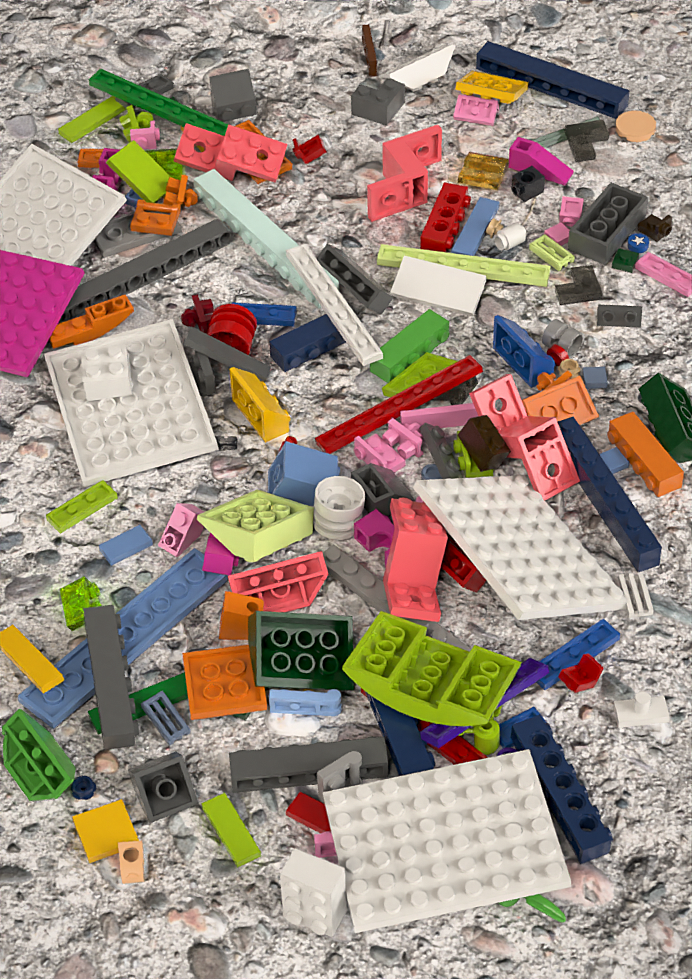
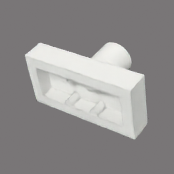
(641, 710)

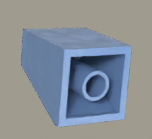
(299, 471)

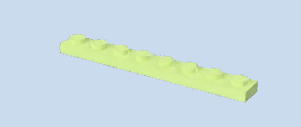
(493, 268)

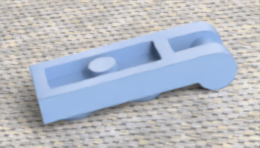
(305, 702)

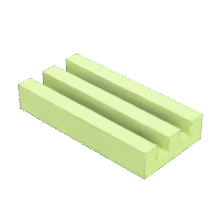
(549, 254)

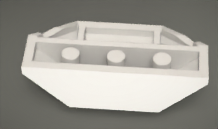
(422, 68)

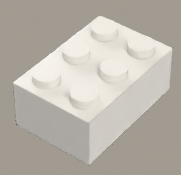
(313, 893)

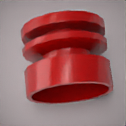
(233, 326)

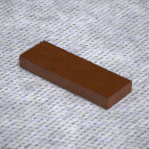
(369, 50)

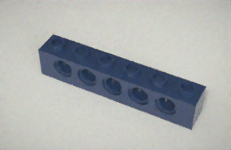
(585, 844)

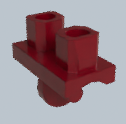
(198, 314)

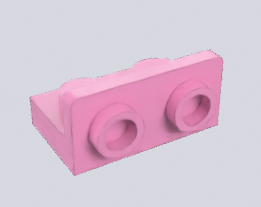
(476, 109)
(378, 452)

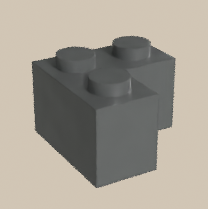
(378, 104)

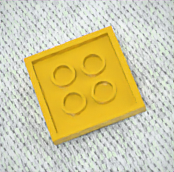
(491, 86)

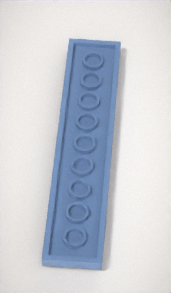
(142, 624)

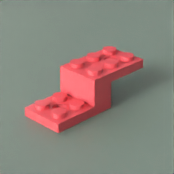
(230, 152)

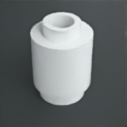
(510, 236)

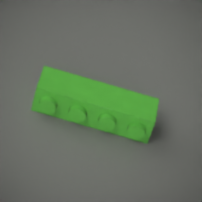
(410, 344)

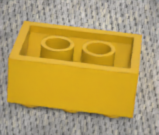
(258, 405)

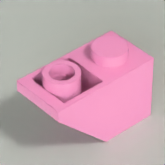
(181, 529)

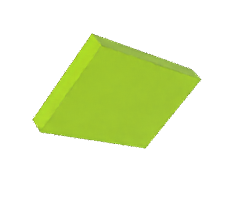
(140, 172)

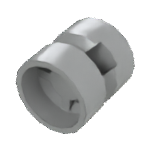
(562, 335)

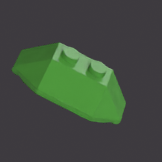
(35, 758)

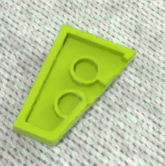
(419, 370)

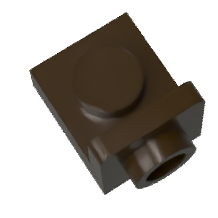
(655, 227)

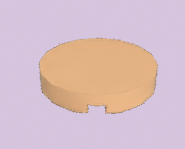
(635, 126)

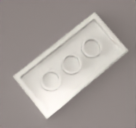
(438, 286)

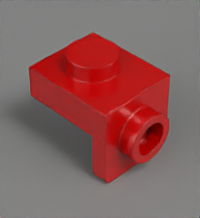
(310, 149)
(582, 675)

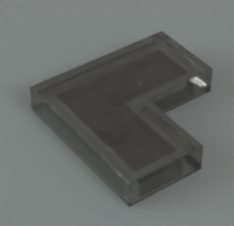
(582, 135)
(582, 290)

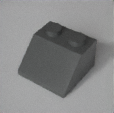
(232, 95)
(163, 786)

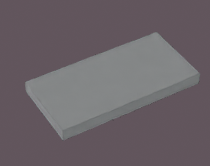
(118, 235)

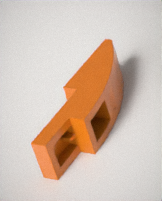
(97, 322)

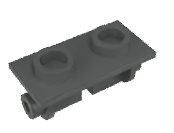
(619, 315)

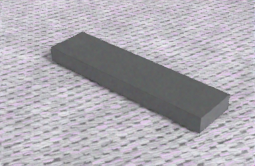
(225, 354)

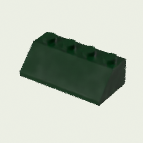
(671, 415)

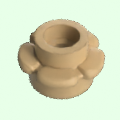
(494, 227)
(570, 365)

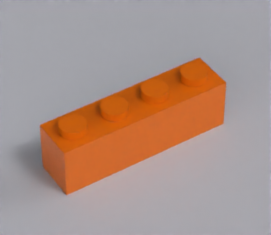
(645, 454)

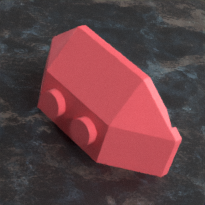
(283, 584)

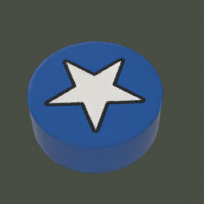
(638, 243)

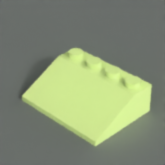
(258, 524)

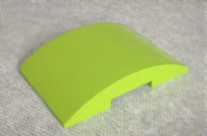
(427, 675)

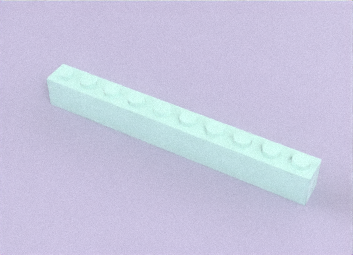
(252, 226)

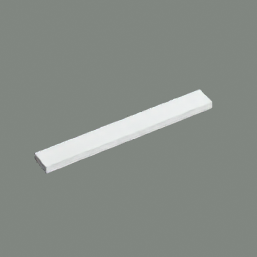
(334, 305)

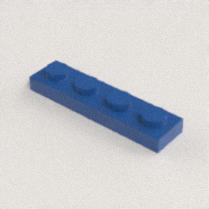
(591, 641)

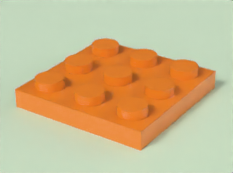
(222, 683)

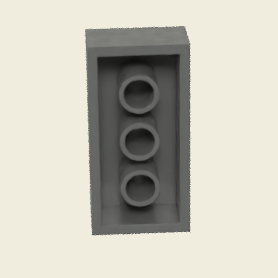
(607, 223)

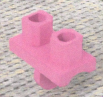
(407, 436)

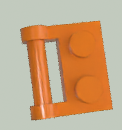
(155, 222)

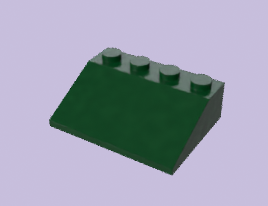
(300, 650)

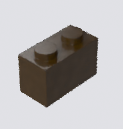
(483, 443)

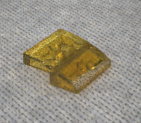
(483, 170)

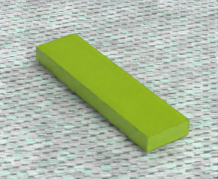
(91, 119)

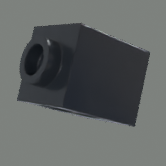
(528, 183)

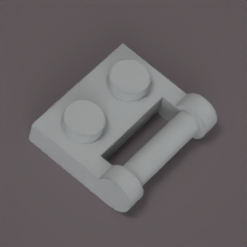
(333, 775)

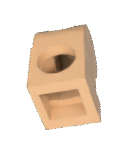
(131, 861)

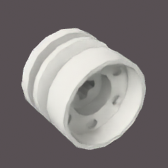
(337, 507)

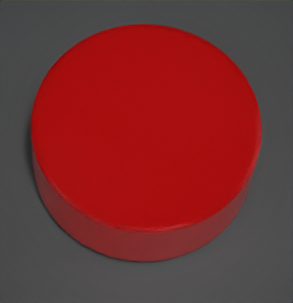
(558, 354)

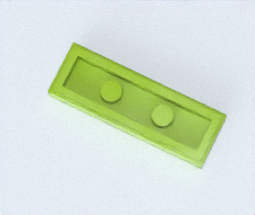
(81, 506)
(231, 830)

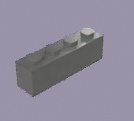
(354, 279)

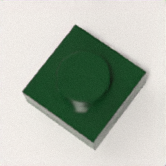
(625, 260)

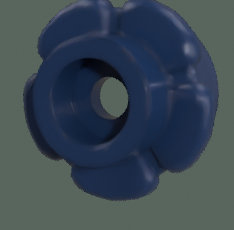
(83, 782)

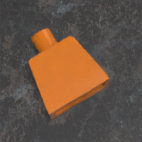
(235, 615)

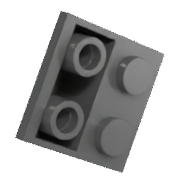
(379, 487)

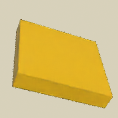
(103, 829)

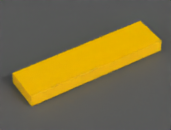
(29, 659)

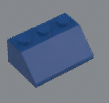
(520, 351)

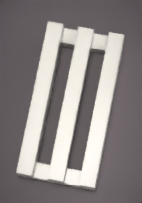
(644, 591)

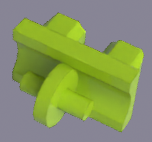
(132, 121)

